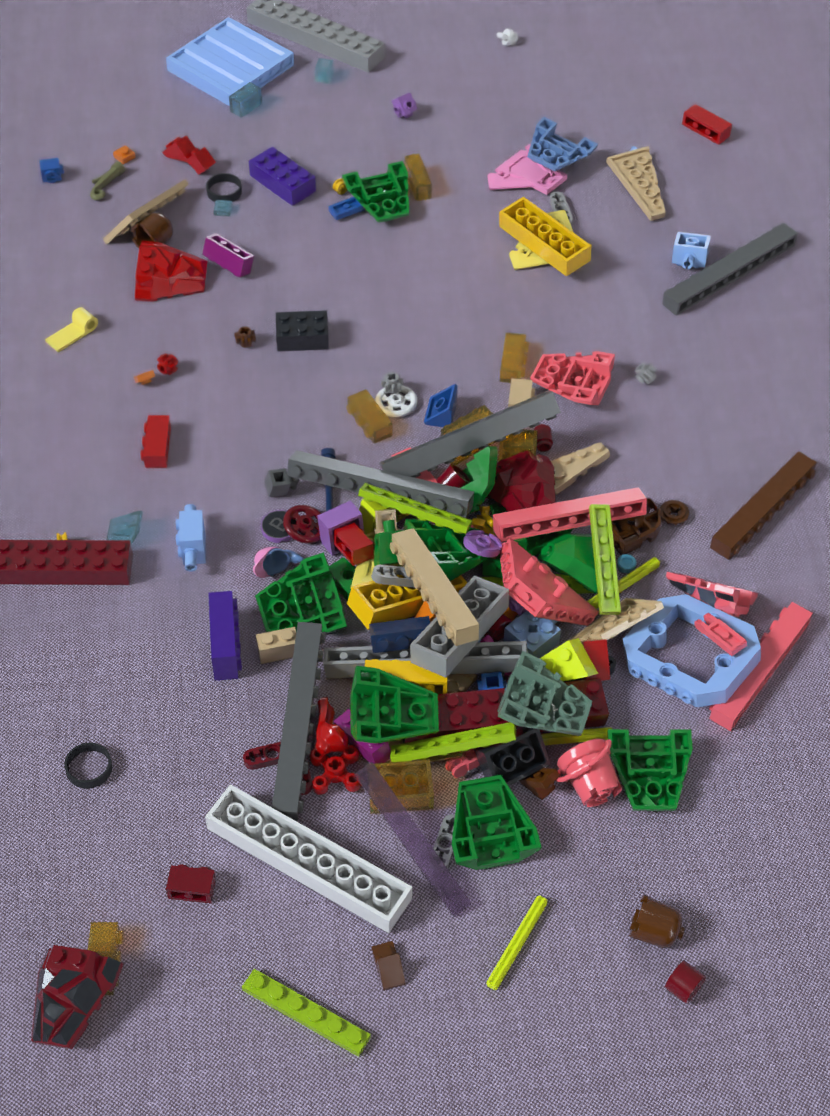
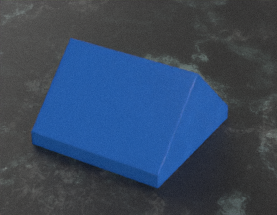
(442, 407)

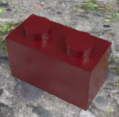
(191, 884)

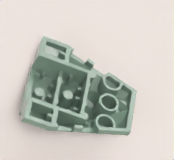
(542, 700)

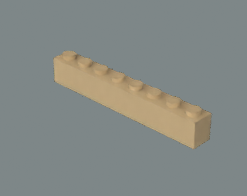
(435, 587)

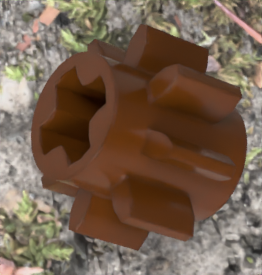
(245, 337)

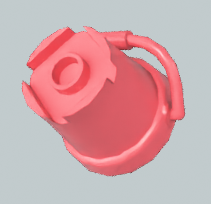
(590, 771)

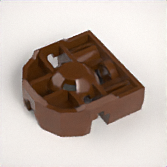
(628, 538)

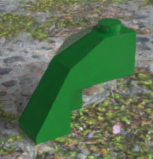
(482, 475)
(572, 557)

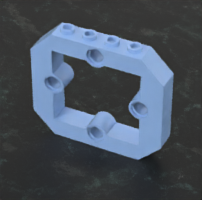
(729, 670)

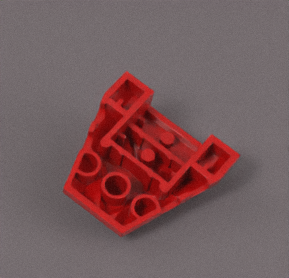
(167, 272)

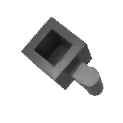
(278, 483)

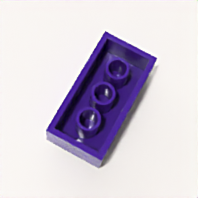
(282, 176)
(224, 635)

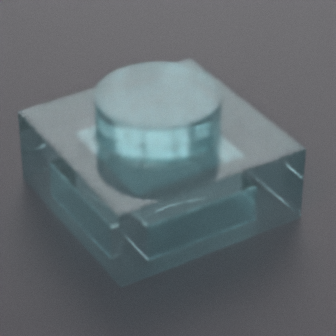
(222, 208)

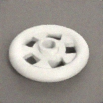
(397, 401)

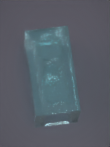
(245, 99)

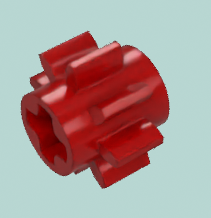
(167, 364)

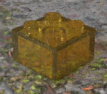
(518, 443)

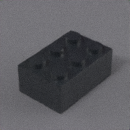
(302, 331)
(516, 758)

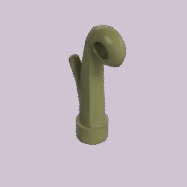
(116, 170)

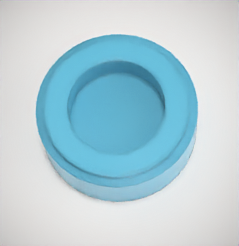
(626, 563)

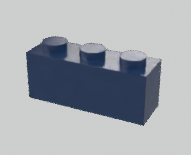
(396, 634)

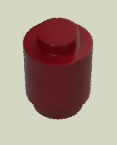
(544, 437)

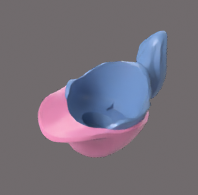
(273, 561)

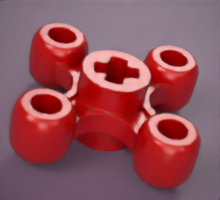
(335, 770)

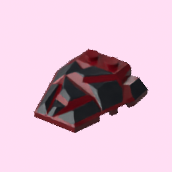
(68, 992)

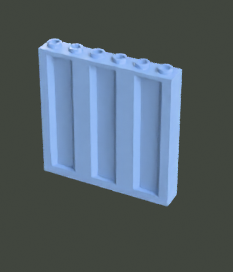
(229, 59)

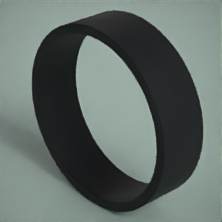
(224, 177)
(87, 784)

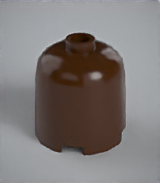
(152, 228)
(656, 923)

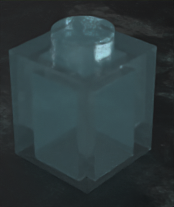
(324, 70)

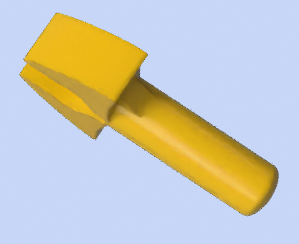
(485, 515)
(480, 524)

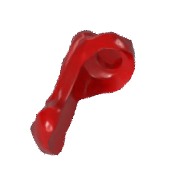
(328, 735)

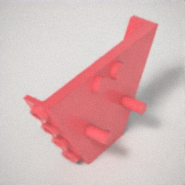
(540, 589)

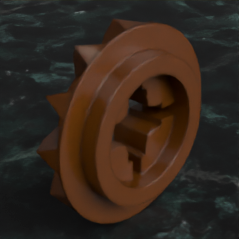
(674, 506)

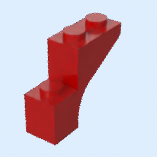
(184, 150)

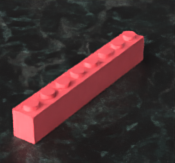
(566, 514)
(774, 649)

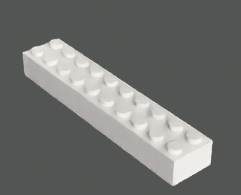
(309, 858)

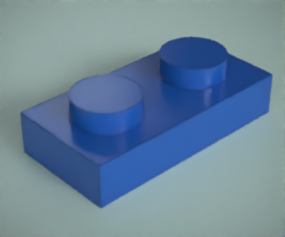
(345, 208)

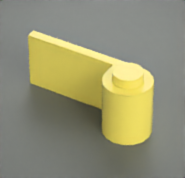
(82, 324)

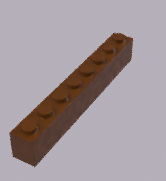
(763, 505)

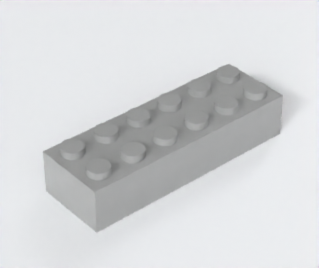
(438, 653)

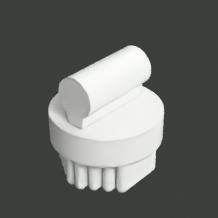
(508, 37)

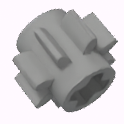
(645, 373)
(392, 382)

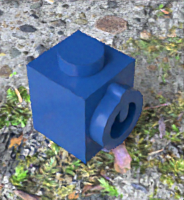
(51, 170)
(491, 681)

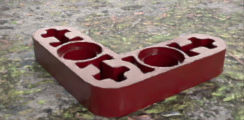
(259, 763)

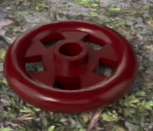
(291, 529)

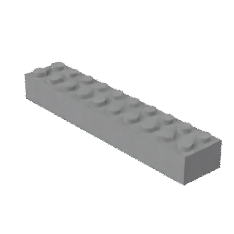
(317, 33)

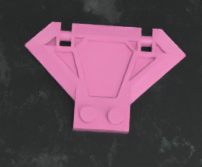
(523, 173)

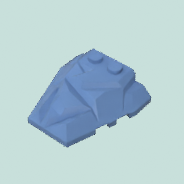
(555, 151)

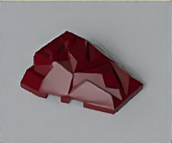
(524, 482)

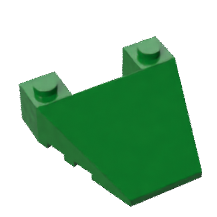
(446, 547)

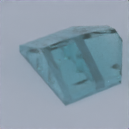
(125, 527)

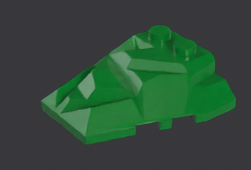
(383, 194)
(303, 596)
(651, 766)

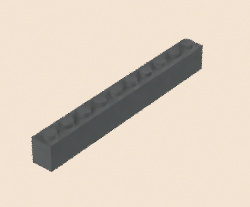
(729, 269)
(473, 436)
(354, 476)
(297, 720)

